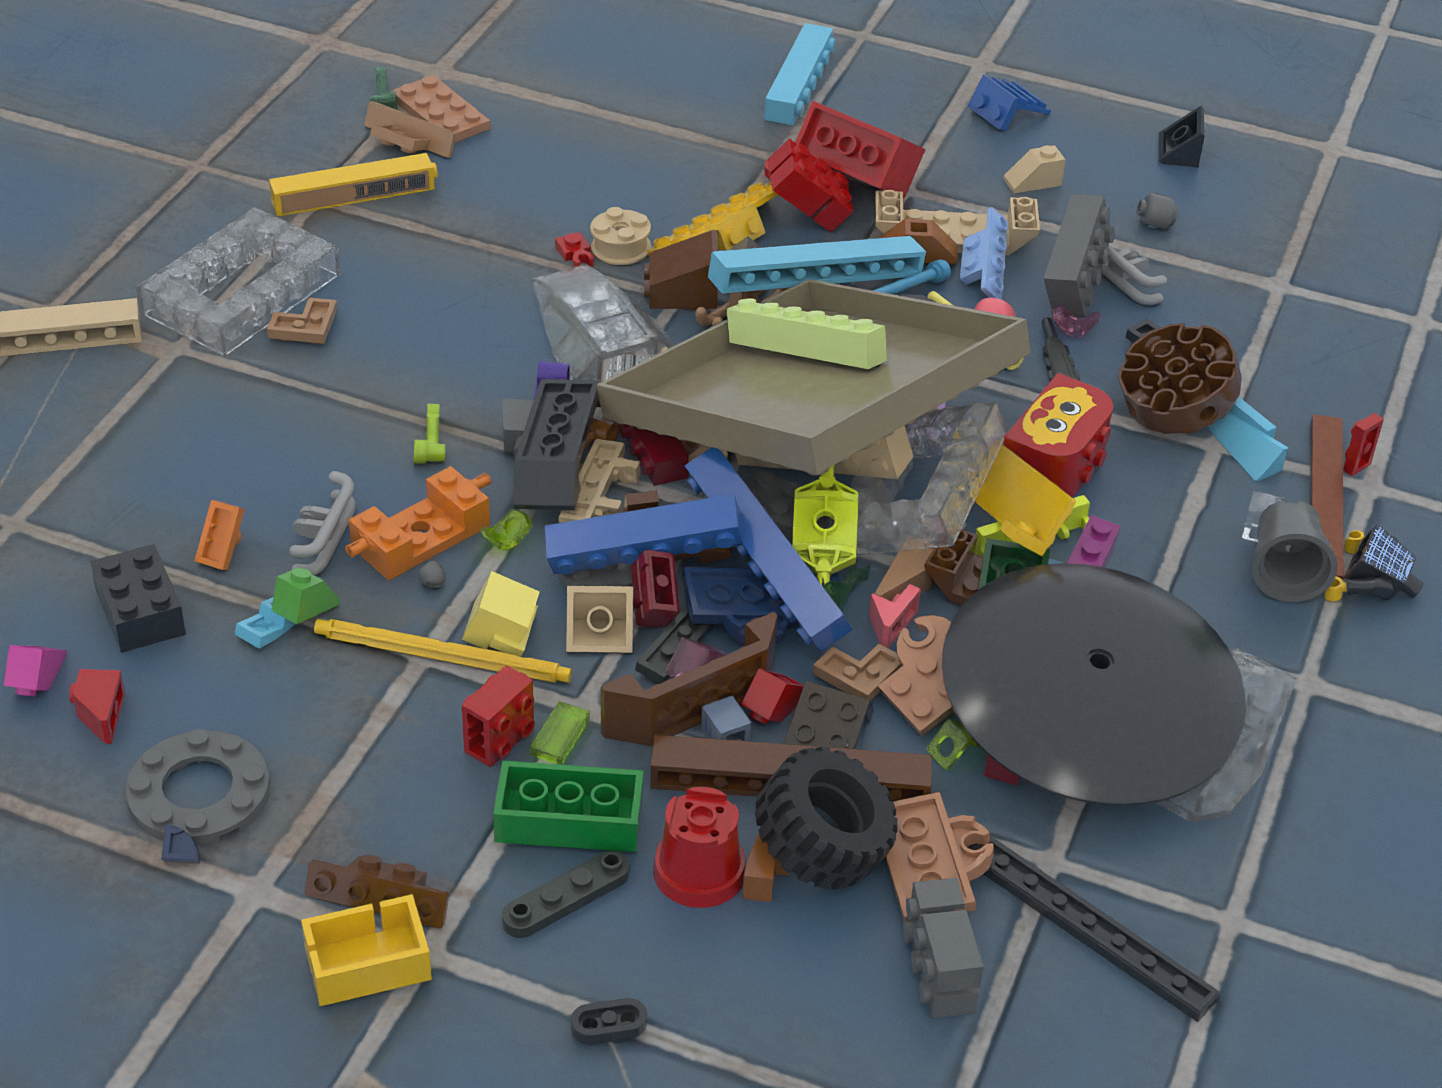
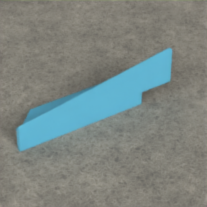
(1250, 440)

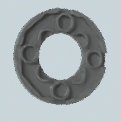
(205, 825)

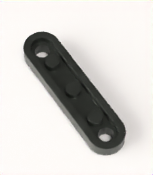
(565, 894)

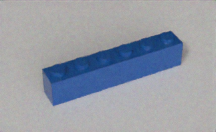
(625, 535)

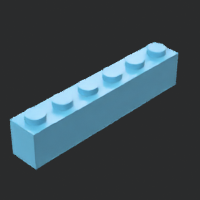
(799, 74)

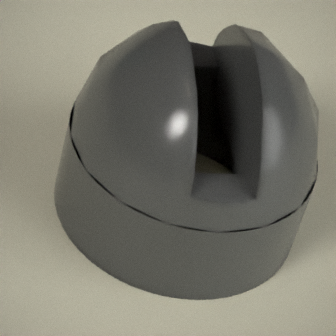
(432, 575)

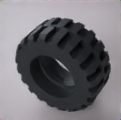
(808, 842)

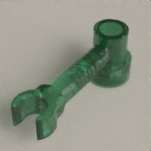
(382, 96)
(840, 591)

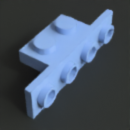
(985, 255)

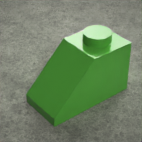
(302, 596)

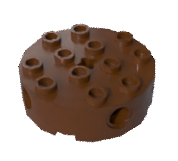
(1180, 378)

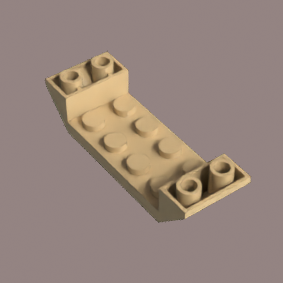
(1021, 219)

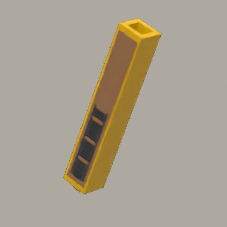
(352, 184)

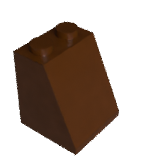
(680, 274)

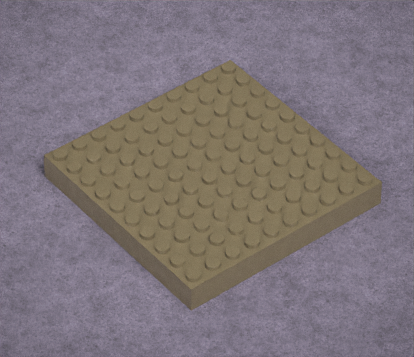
(808, 408)

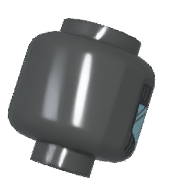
(1157, 211)

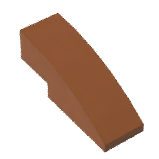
(760, 873)

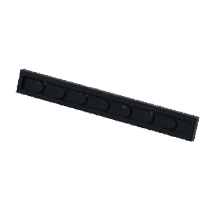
(1100, 932)

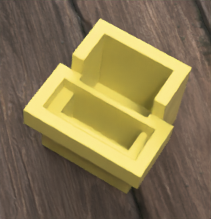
(502, 615)

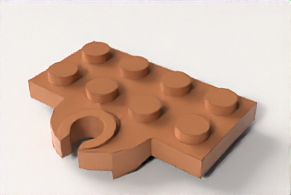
(918, 685)
(936, 848)

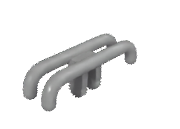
(1128, 265)
(324, 525)

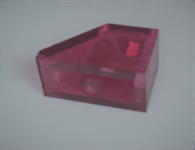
(691, 655)

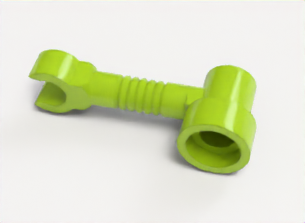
(430, 448)

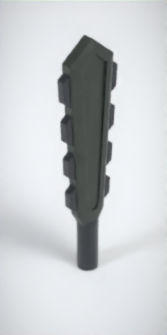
(1057, 353)

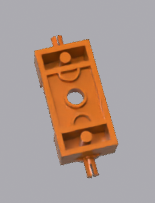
(448, 514)

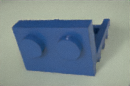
(999, 100)

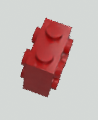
(498, 716)

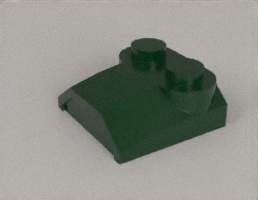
(1006, 557)

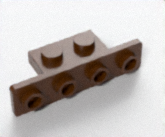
(374, 881)

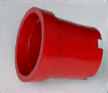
(700, 850)

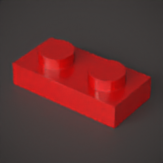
(1362, 444)

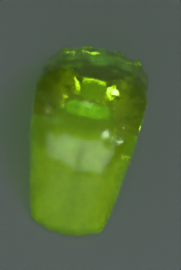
(508, 530)

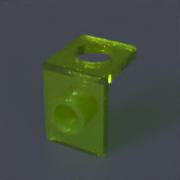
(960, 738)

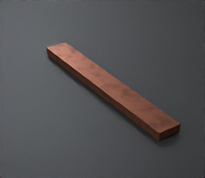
(1327, 480)

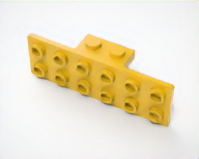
(731, 220)

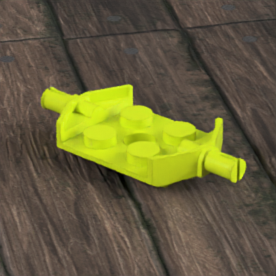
(831, 548)

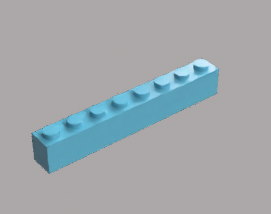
(824, 262)

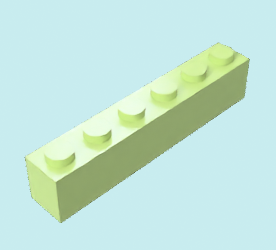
(807, 333)

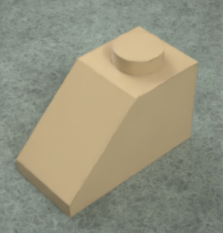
(1036, 170)

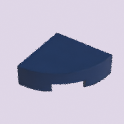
(179, 846)

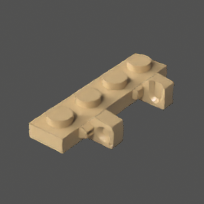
(601, 466)

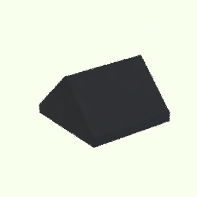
(1183, 140)

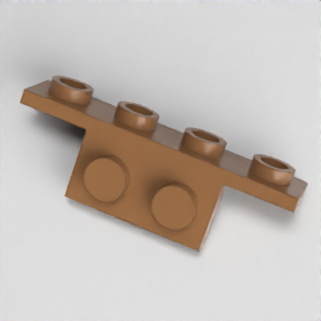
(408, 131)

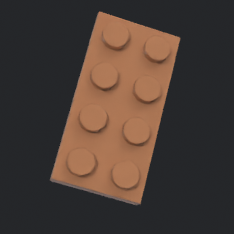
(440, 105)

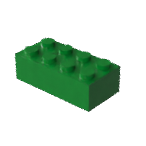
(568, 806)

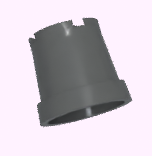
(1296, 571)

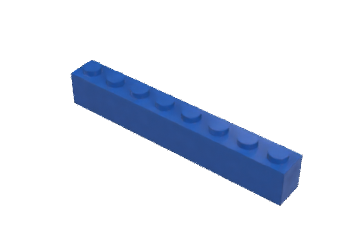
(772, 554)

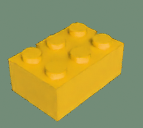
(356, 961)

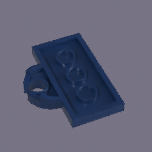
(730, 599)

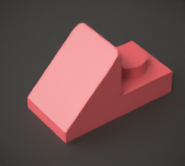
(892, 616)

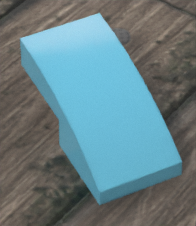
(263, 627)

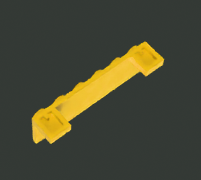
(1024, 502)

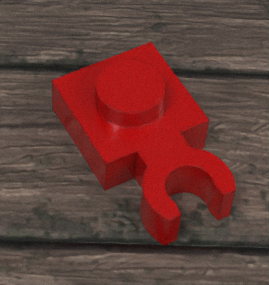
(575, 248)

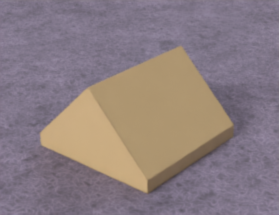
(599, 619)

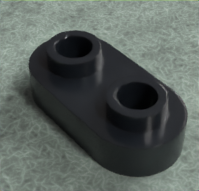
(608, 1021)

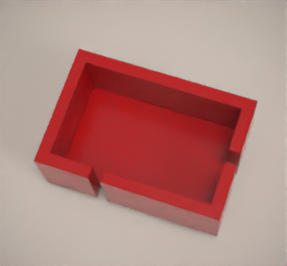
(810, 184)

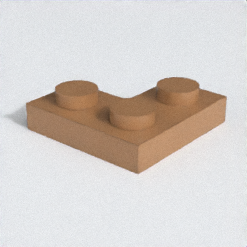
(309, 327)
(856, 676)

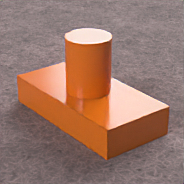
(220, 535)

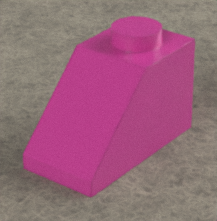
(32, 668)

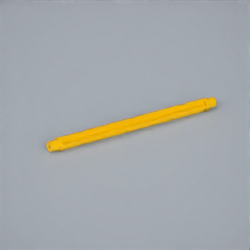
(442, 651)

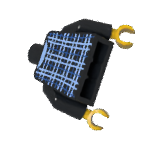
(1377, 568)

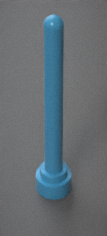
(935, 272)

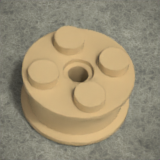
(620, 236)

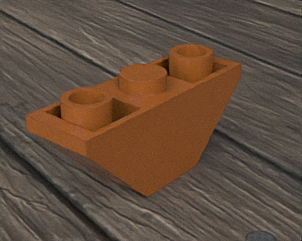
(929, 237)

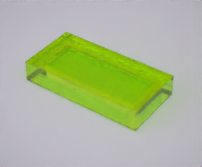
(560, 733)

